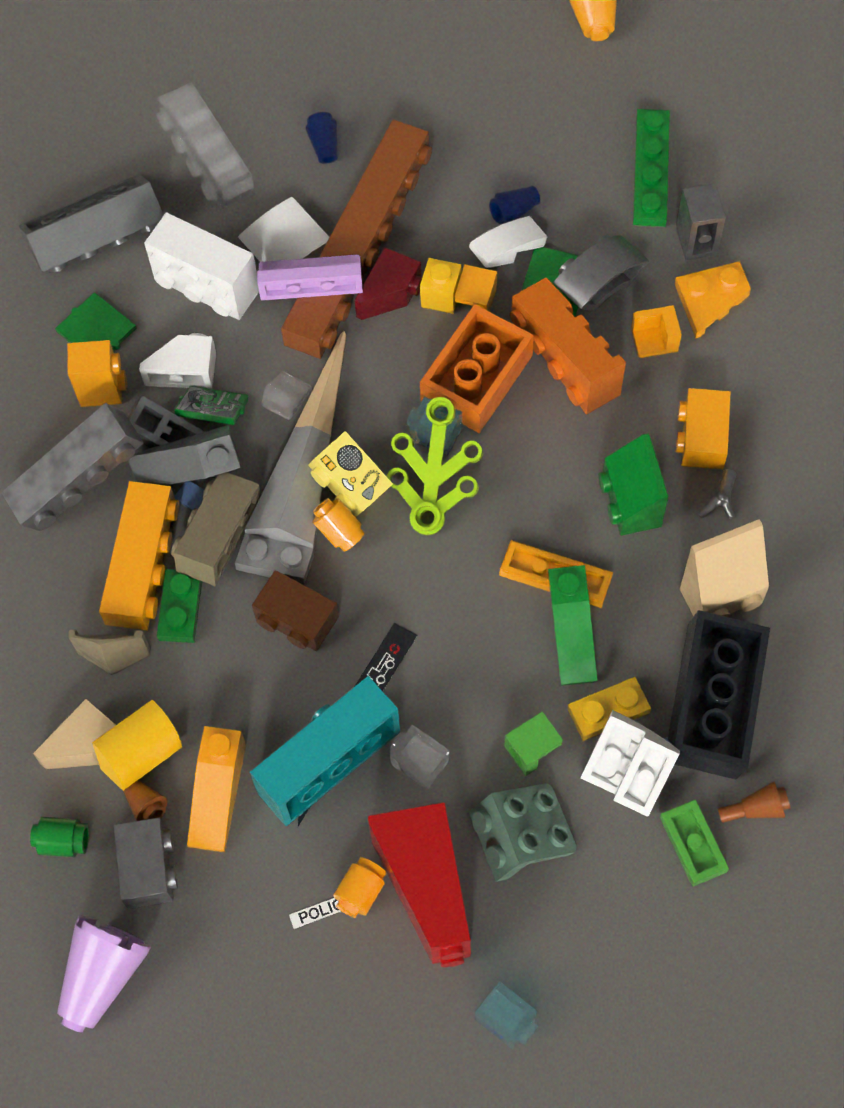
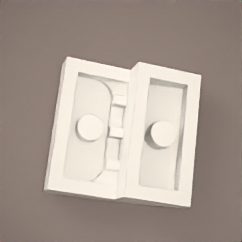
(285, 234)
(630, 763)

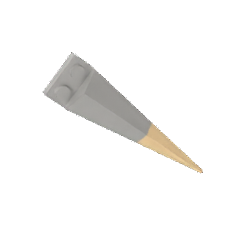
(281, 525)

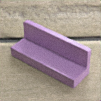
(309, 277)

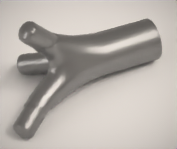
(722, 495)

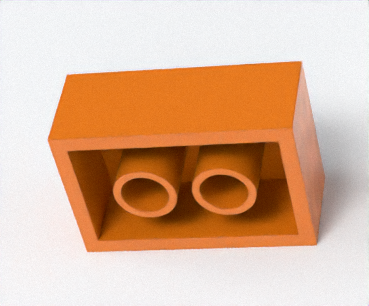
(478, 366)

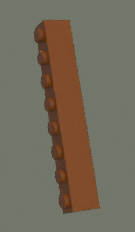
(360, 232)

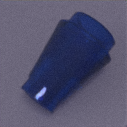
(323, 136)
(513, 204)

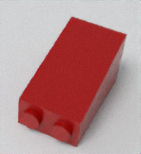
(423, 869)

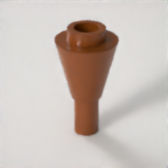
(145, 801)
(764, 803)

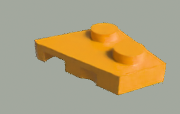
(711, 294)

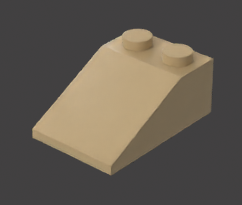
(727, 572)

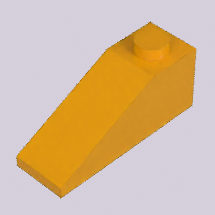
(215, 788)

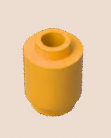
(338, 524)
(359, 887)

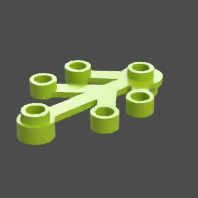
(434, 473)

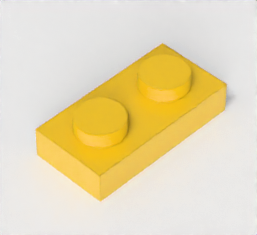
(594, 710)

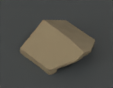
(111, 651)

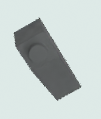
(158, 425)
(187, 458)

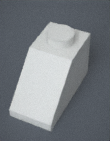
(181, 363)

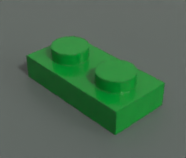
(179, 607)

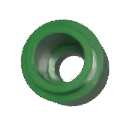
(60, 837)

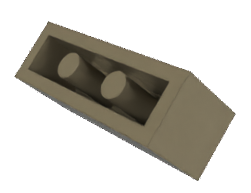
(215, 527)

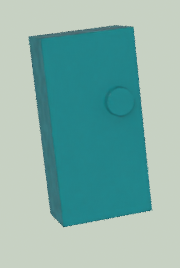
(326, 750)

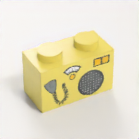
(349, 474)

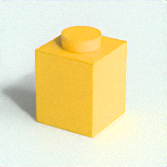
(440, 285)

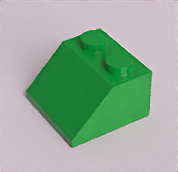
(634, 487)

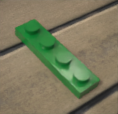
(651, 167)

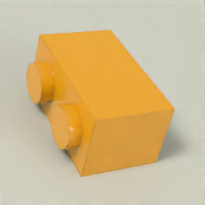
(96, 373)
(705, 428)

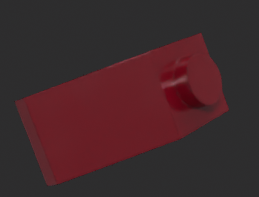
(389, 285)

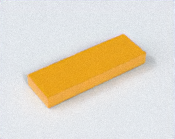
(531, 567)

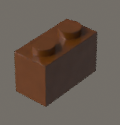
(295, 611)

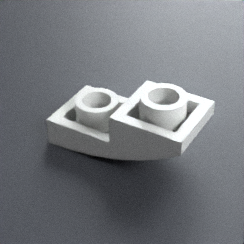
(503, 242)

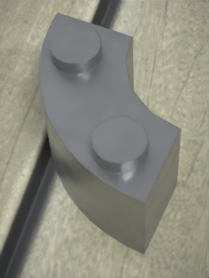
(600, 271)

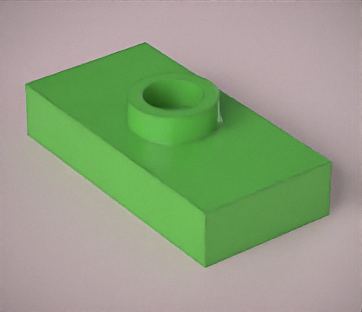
(694, 843)

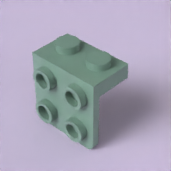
(521, 829)

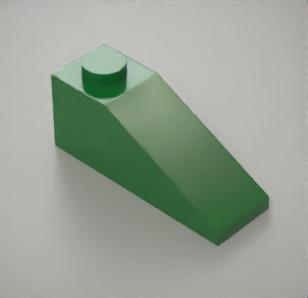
(572, 625)

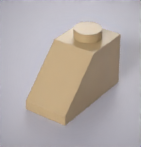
(72, 741)

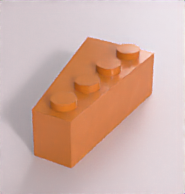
(568, 346)

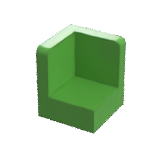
(532, 742)

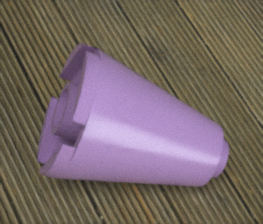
(96, 971)

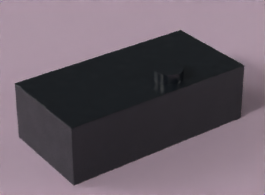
(718, 694)

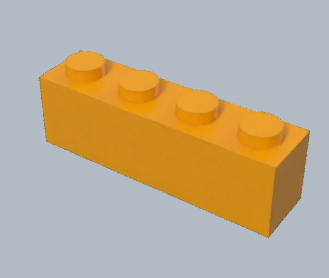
(138, 556)

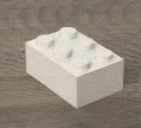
(202, 266)

